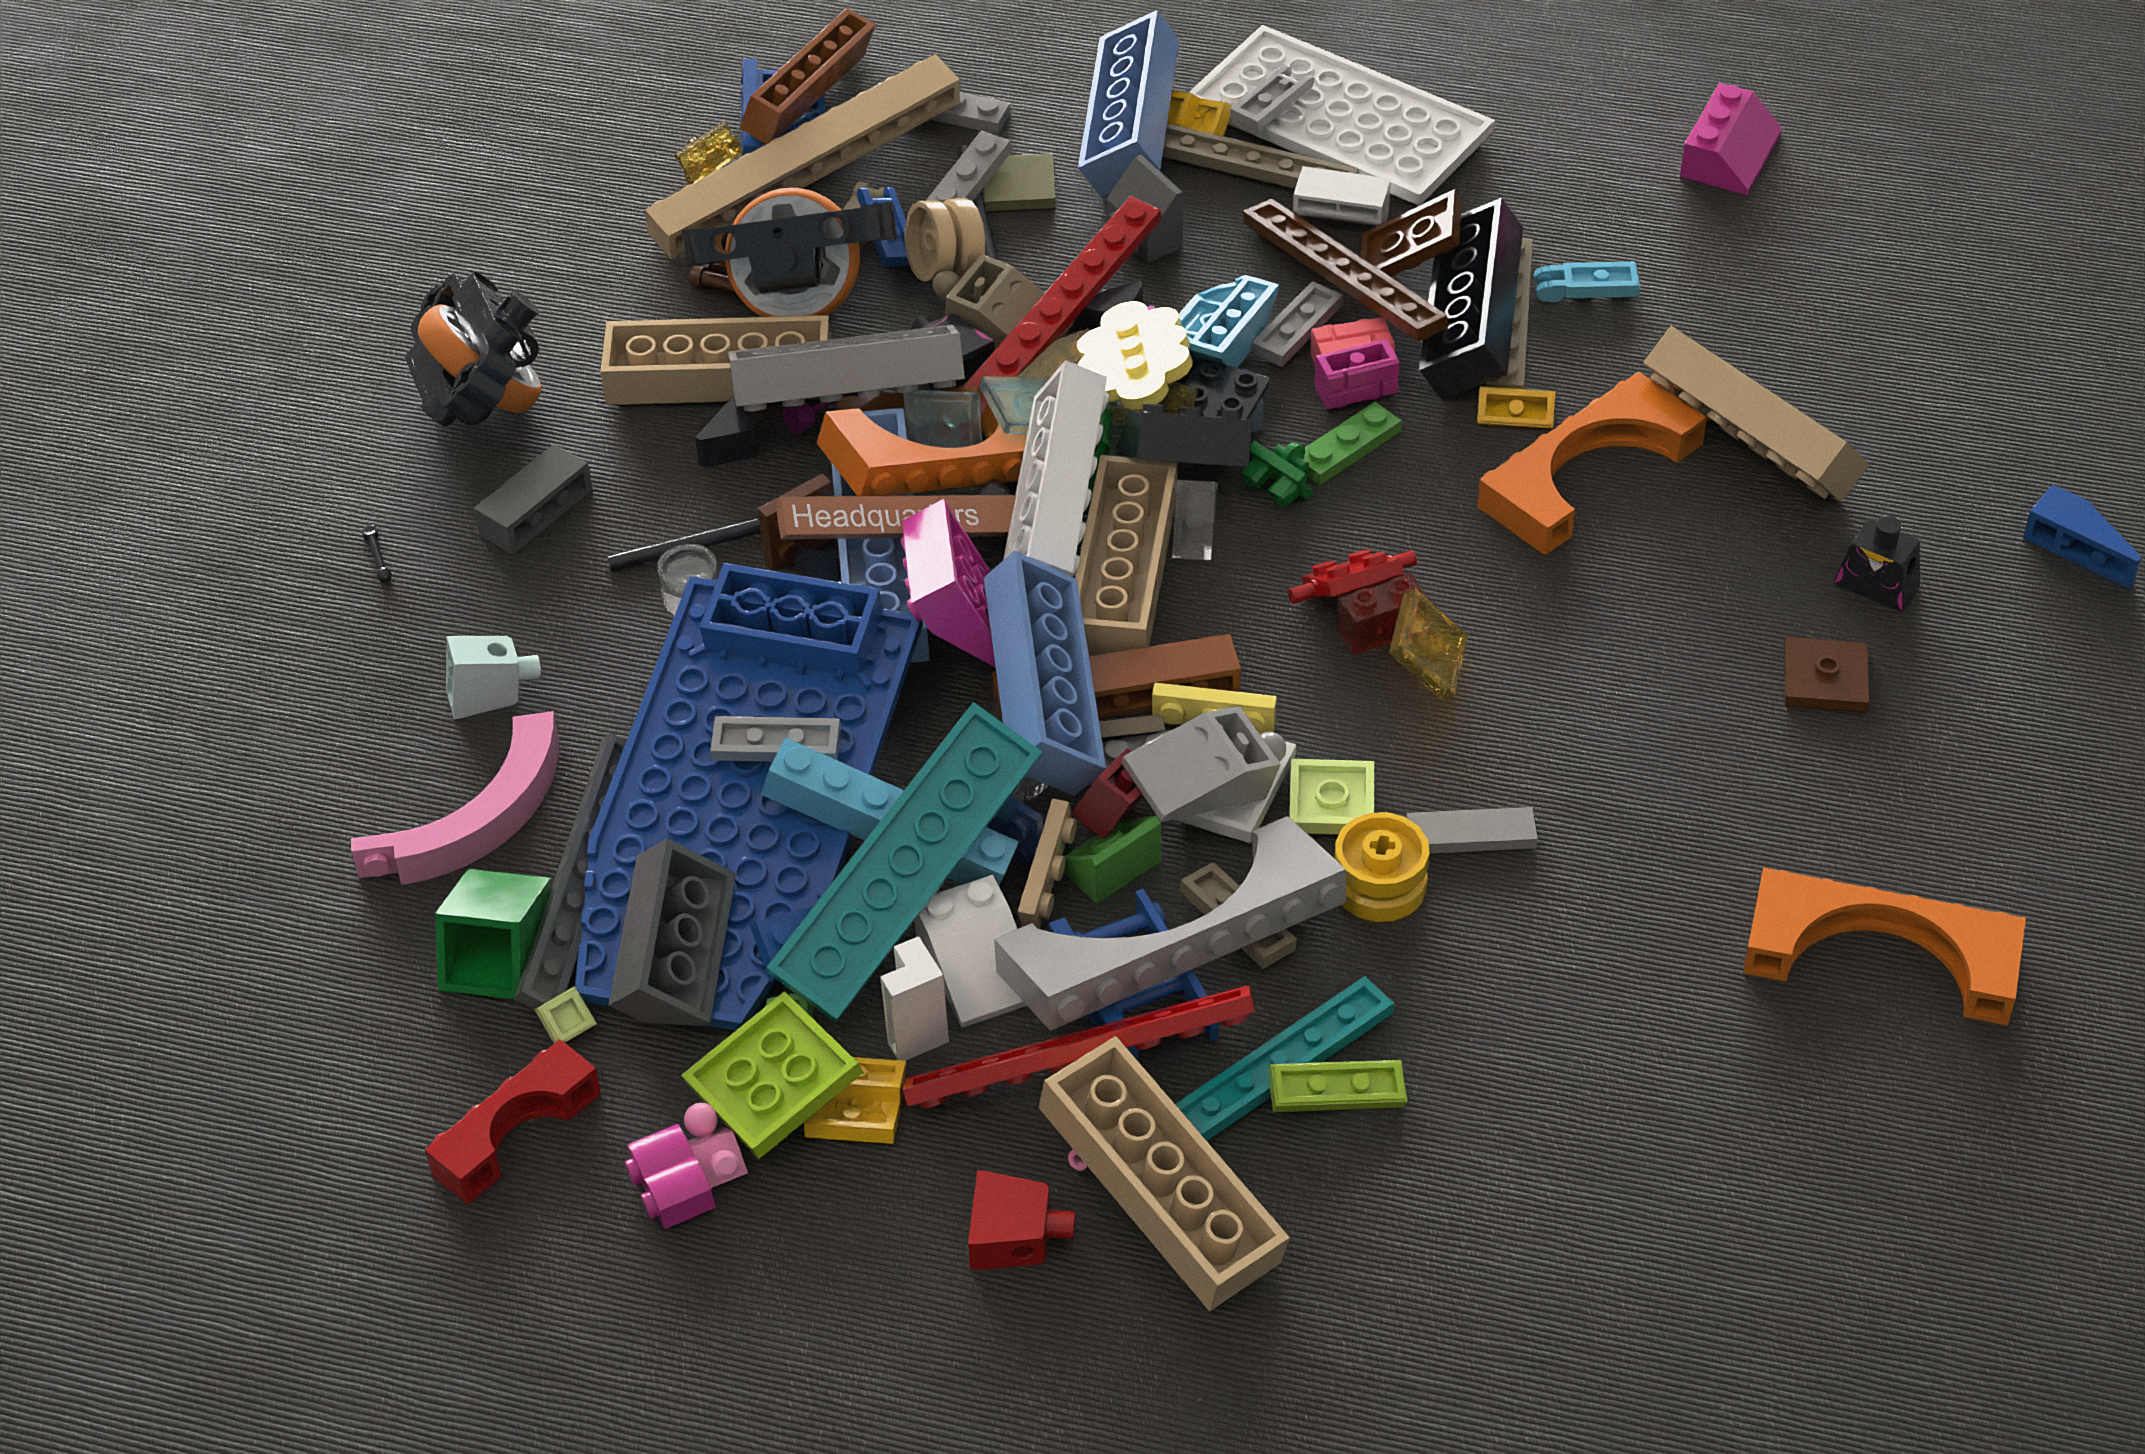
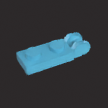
(1587, 280)

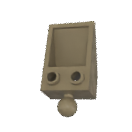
(989, 296)

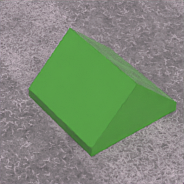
(1111, 863)

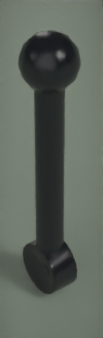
(371, 534)

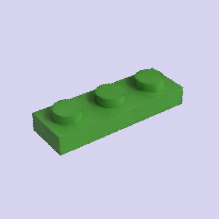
(1350, 442)

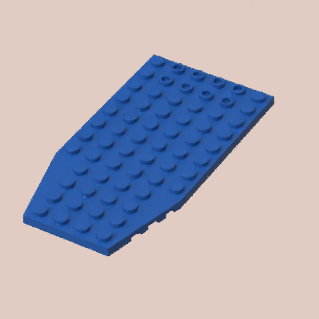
(742, 650)

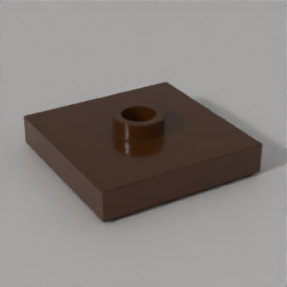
(1826, 674)

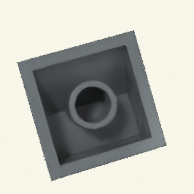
(1152, 187)

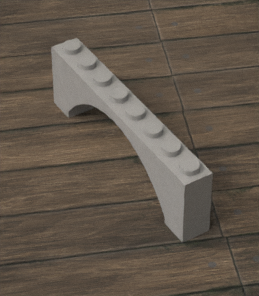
(1076, 975)

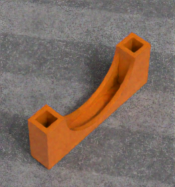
(1631, 415)
(889, 465)
(1973, 943)

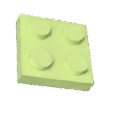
(1330, 793)

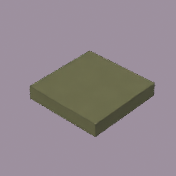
(1022, 184)

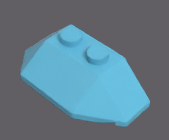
(1228, 319)

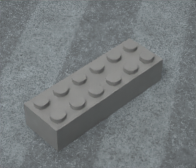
(846, 366)

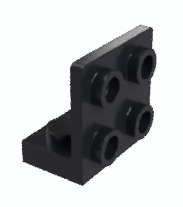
(1226, 388)

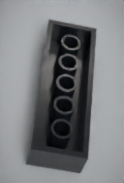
(1478, 294)

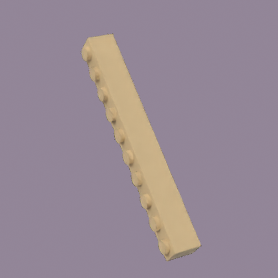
(807, 151)

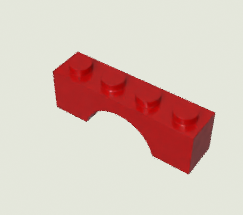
(552, 1085)

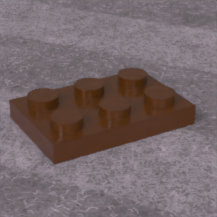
(1414, 235)

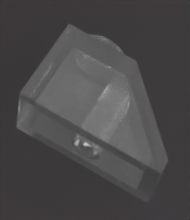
(1194, 519)

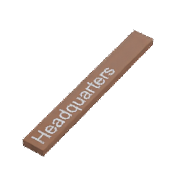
(883, 515)

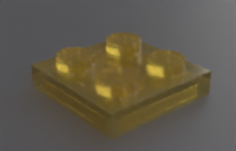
(1428, 644)

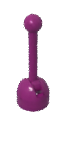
(802, 417)

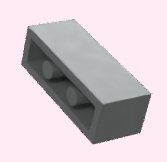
(533, 499)

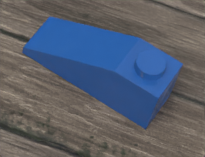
(2081, 535)

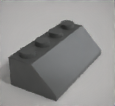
(672, 937)

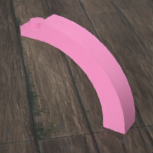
(478, 825)

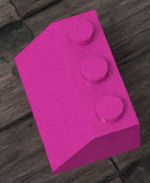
(1730, 140)

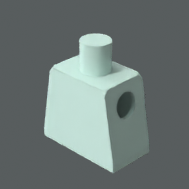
(485, 673)

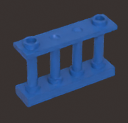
(1151, 920)

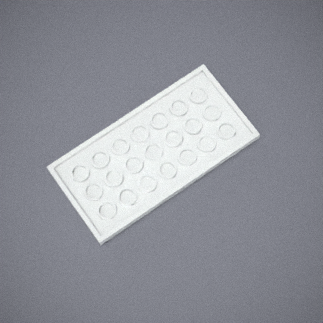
(1353, 114)

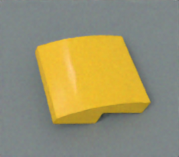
(864, 1109)

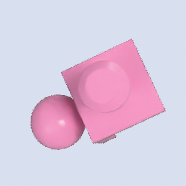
(714, 1149)

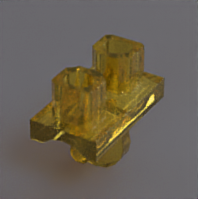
(708, 152)

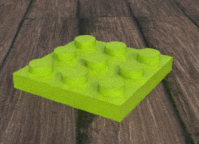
(772, 1074)

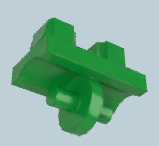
(1283, 465)

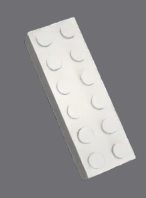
(1058, 468)

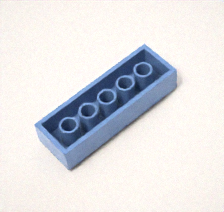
(1128, 100)
(1045, 670)

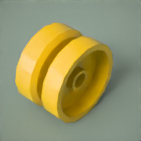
(1383, 865)

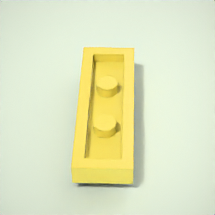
(1183, 703)

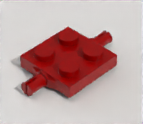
(1356, 573)

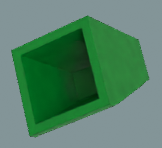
(488, 932)

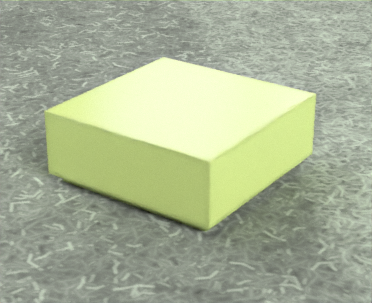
(565, 1016)

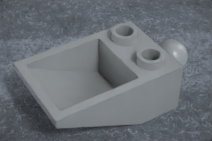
(1206, 765)

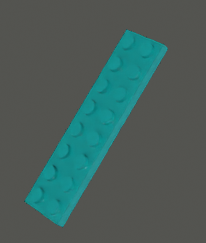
(903, 862)

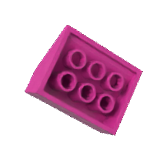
(947, 580)

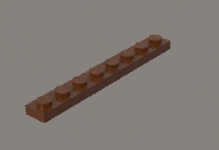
(1346, 270)

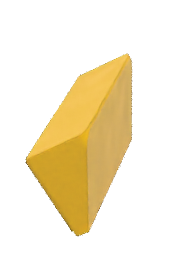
(1516, 407)

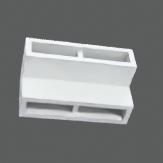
(1342, 196)
(914, 1002)

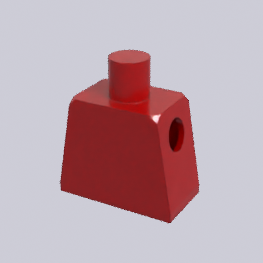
(1013, 1222)

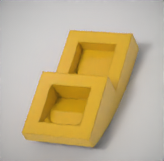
(1198, 113)

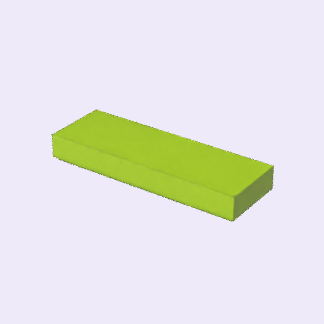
(1337, 1085)

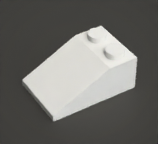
(960, 936)

